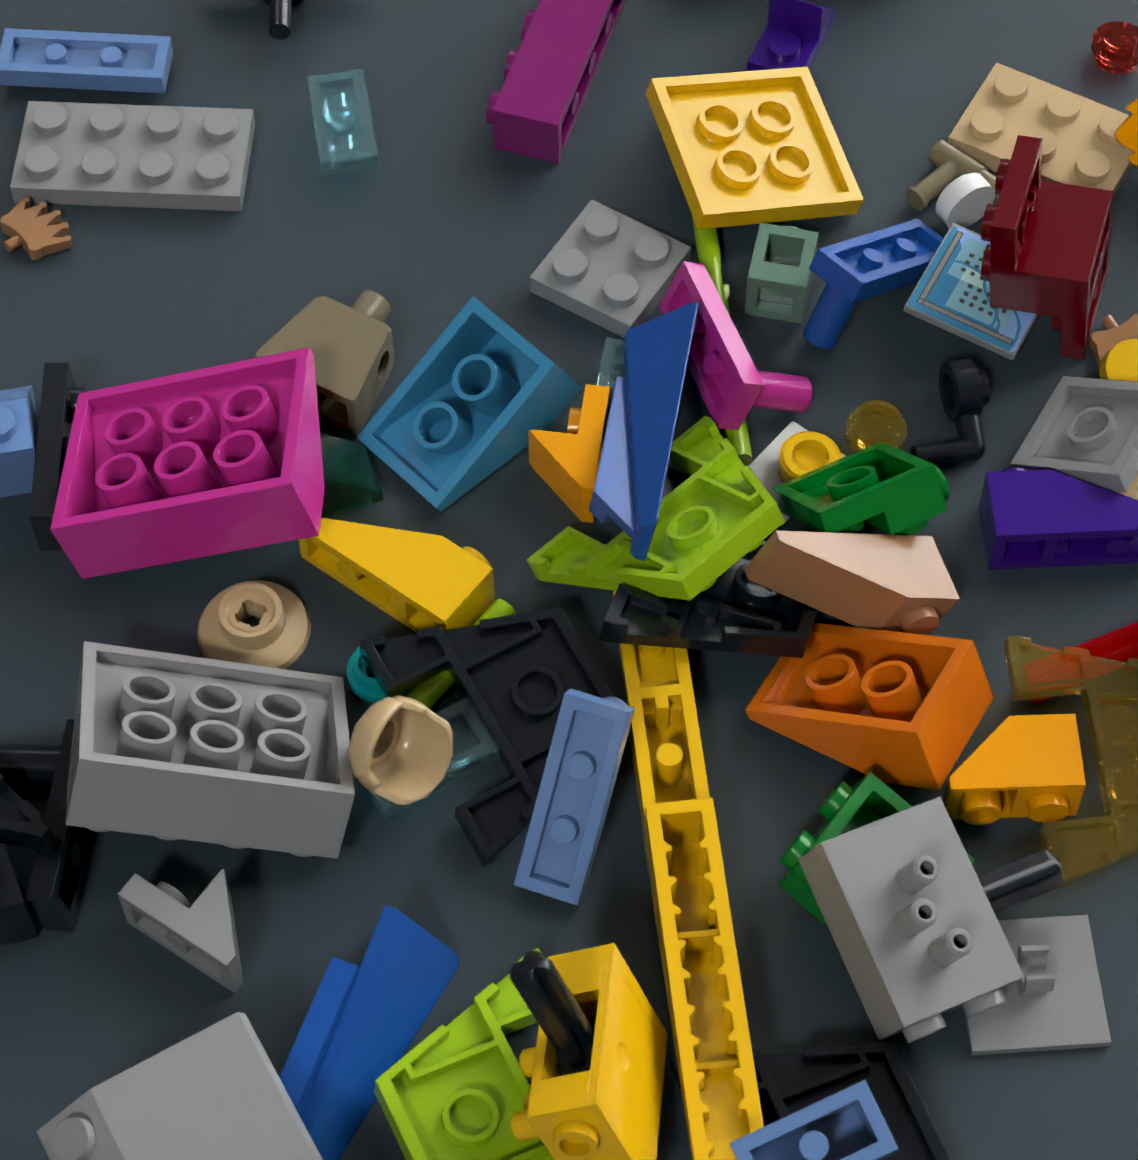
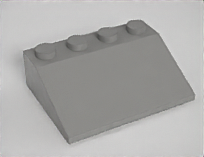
(209, 752)
(189, 1102)

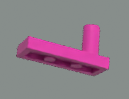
(721, 361)

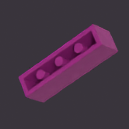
(550, 75)

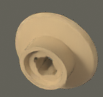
(272, 643)

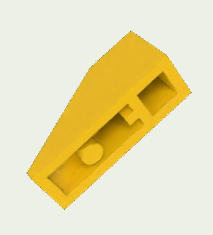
(405, 573)

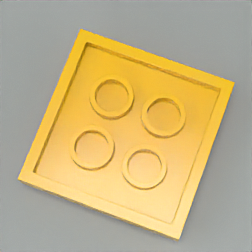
(753, 147)

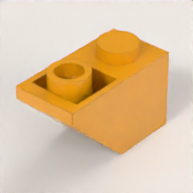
(1021, 770)

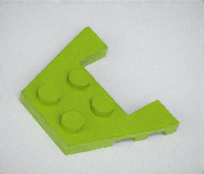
(698, 530)
(463, 1085)

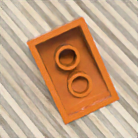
(878, 701)

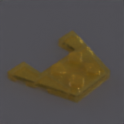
(1111, 715)

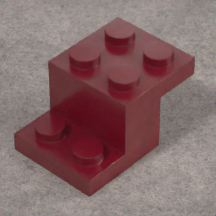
(1047, 246)

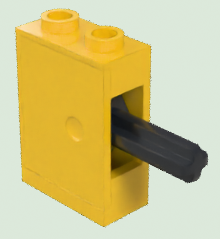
(593, 1059)

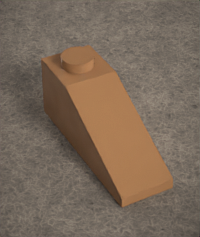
(859, 577)

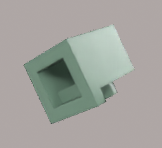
(780, 273)

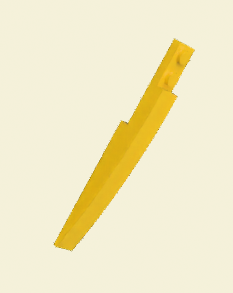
(690, 902)

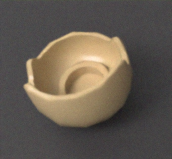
(400, 750)

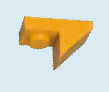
(571, 458)

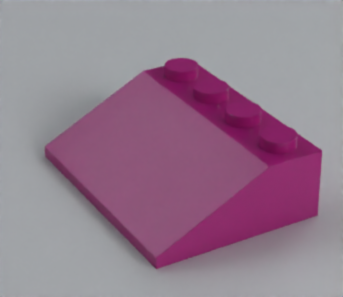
(192, 465)

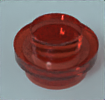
(1116, 47)

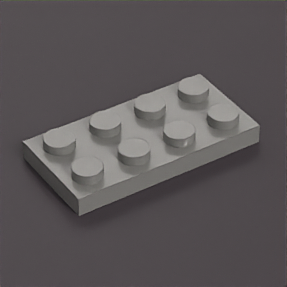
(134, 156)

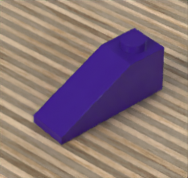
(1054, 521)

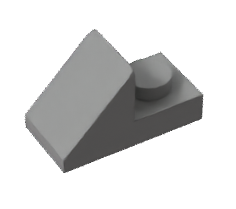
(196, 933)

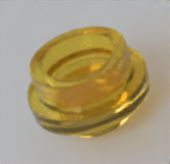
(875, 423)

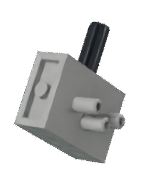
(919, 918)

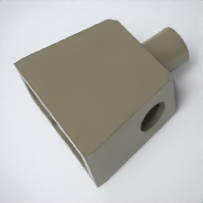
(350, 354)

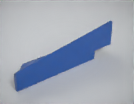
(642, 426)
(363, 1027)

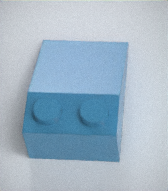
(467, 406)

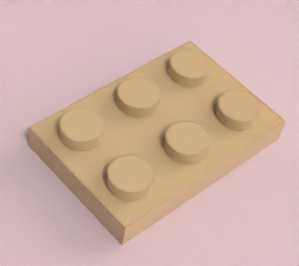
(1073, 129)

